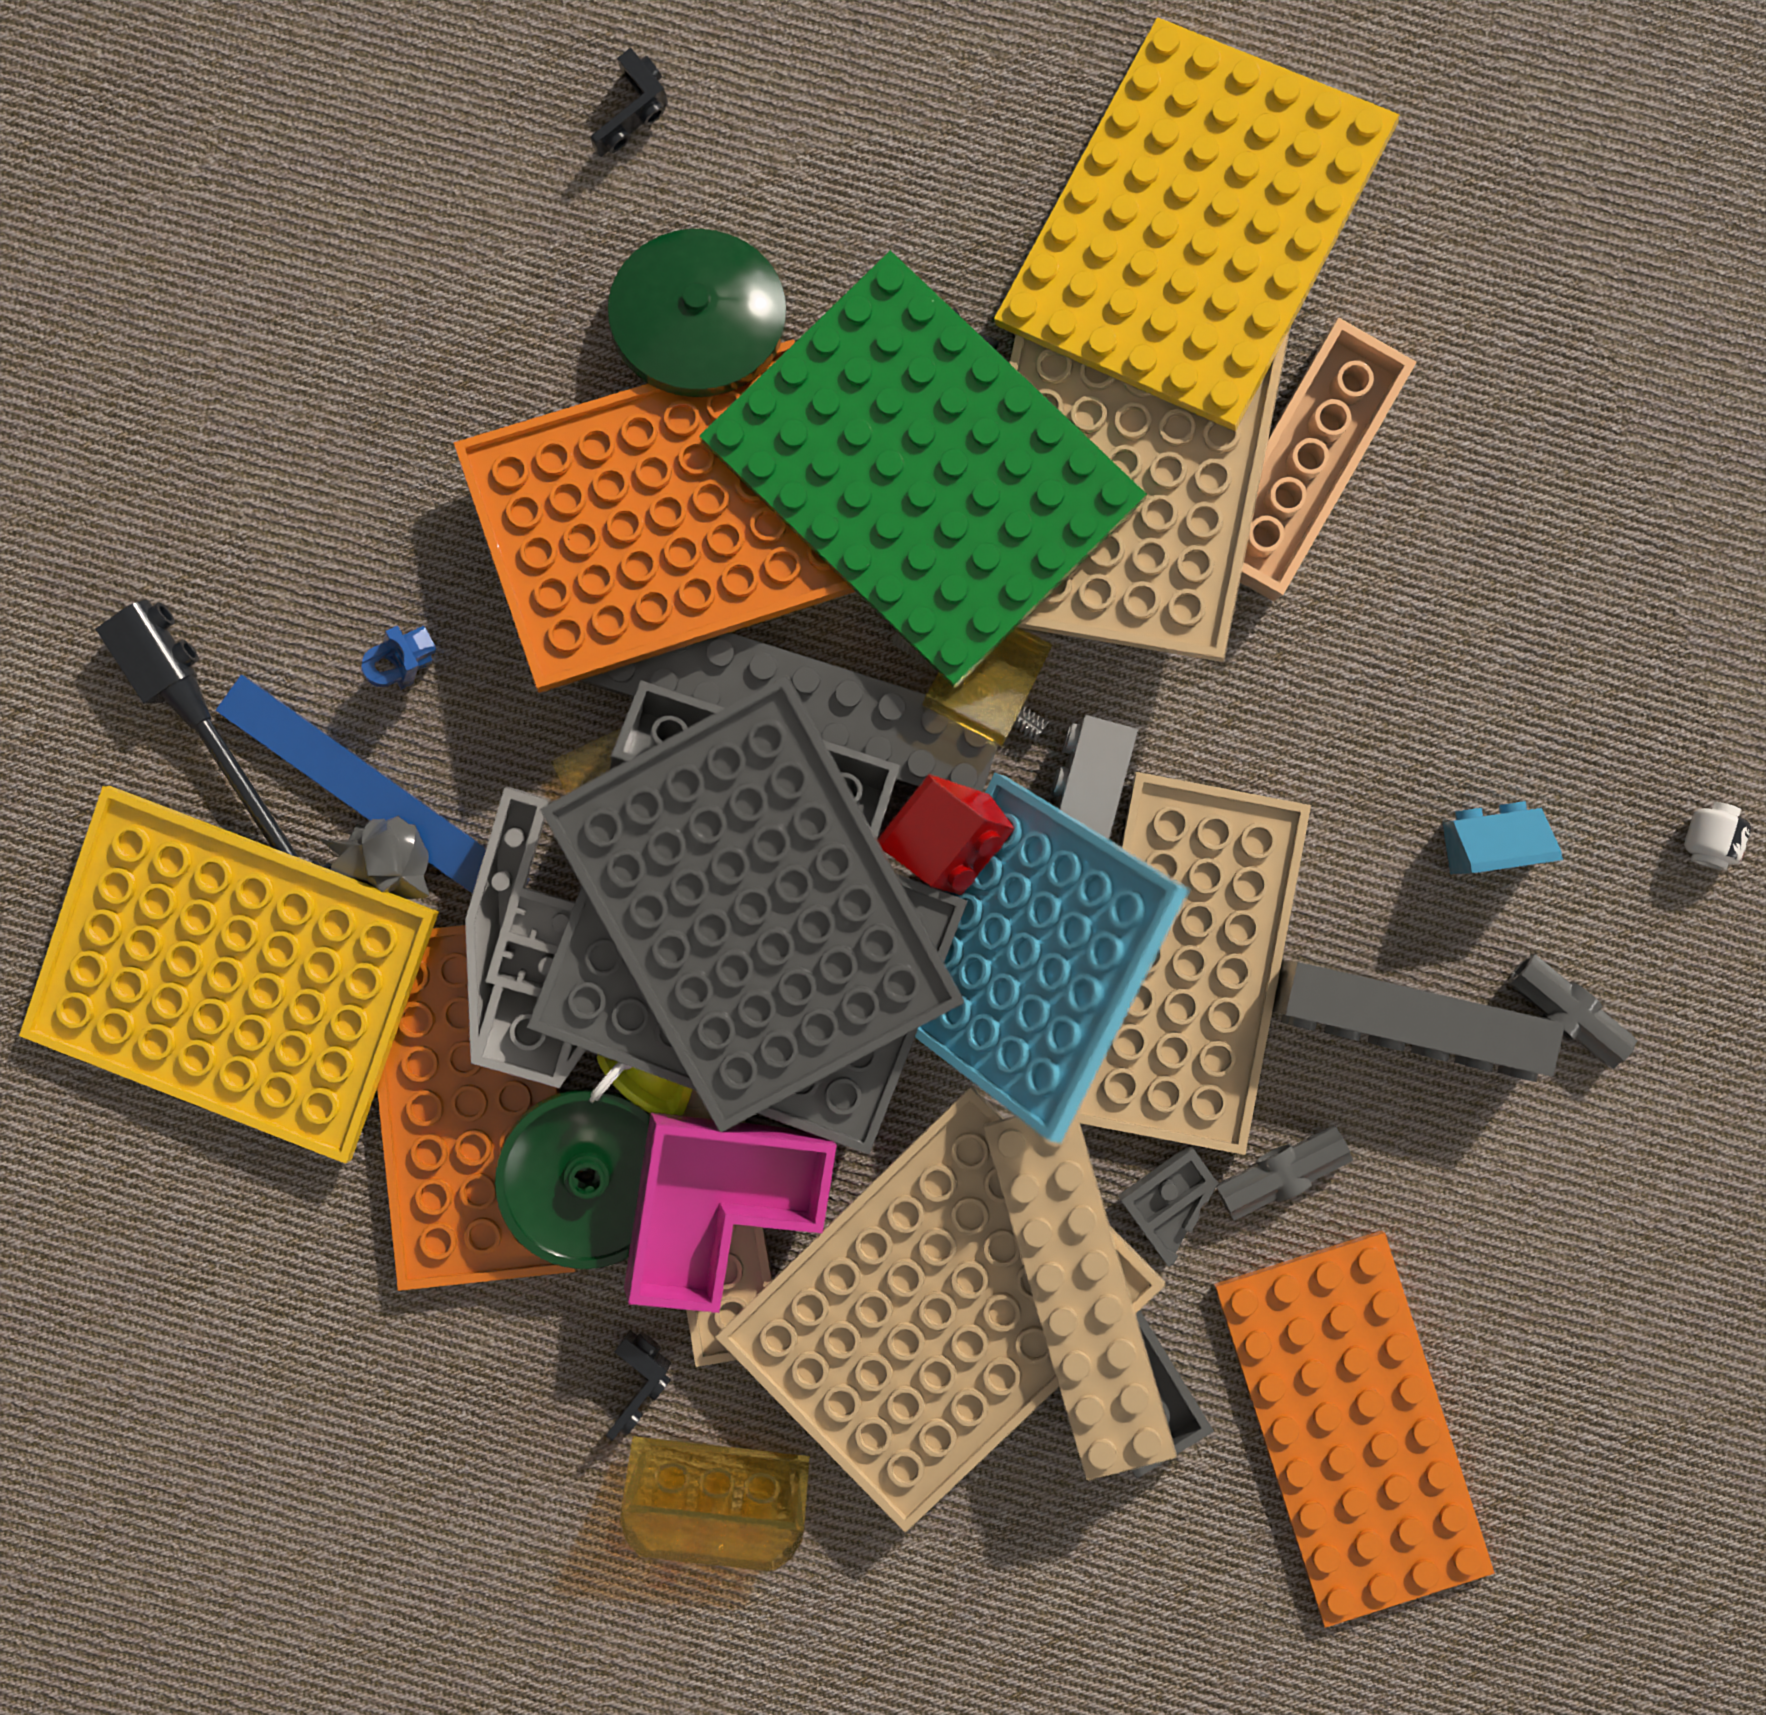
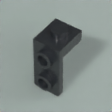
(645, 110)
(644, 1356)

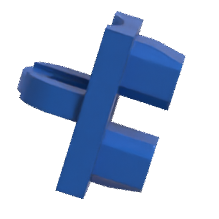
(405, 651)

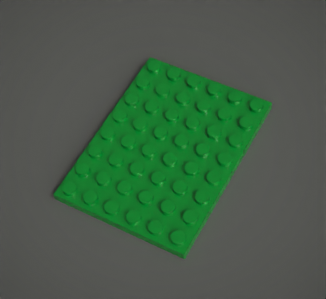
(923, 468)

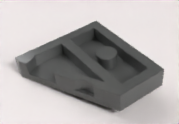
(1170, 1200)

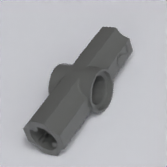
(1574, 1007)
(1284, 1172)

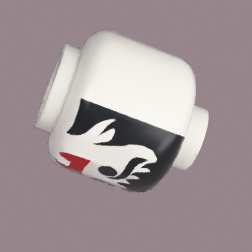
(1717, 836)

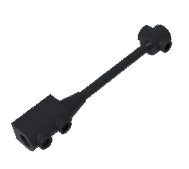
(164, 672)

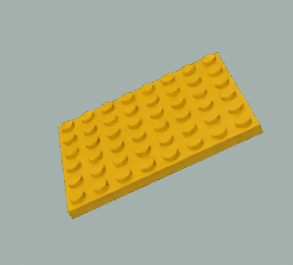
(1196, 222)
(228, 973)

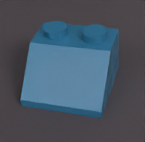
(1499, 840)

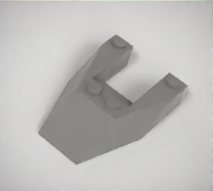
(511, 949)

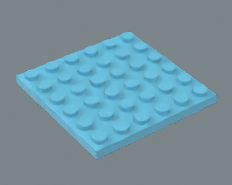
(1048, 960)

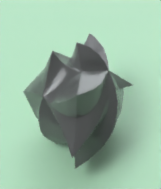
(384, 856)

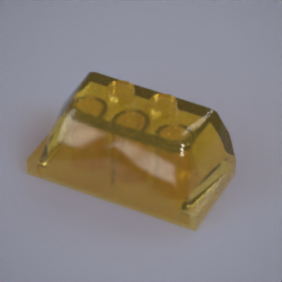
(714, 1504)

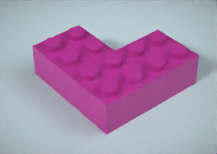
(704, 1183)

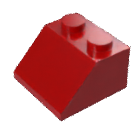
(946, 834)

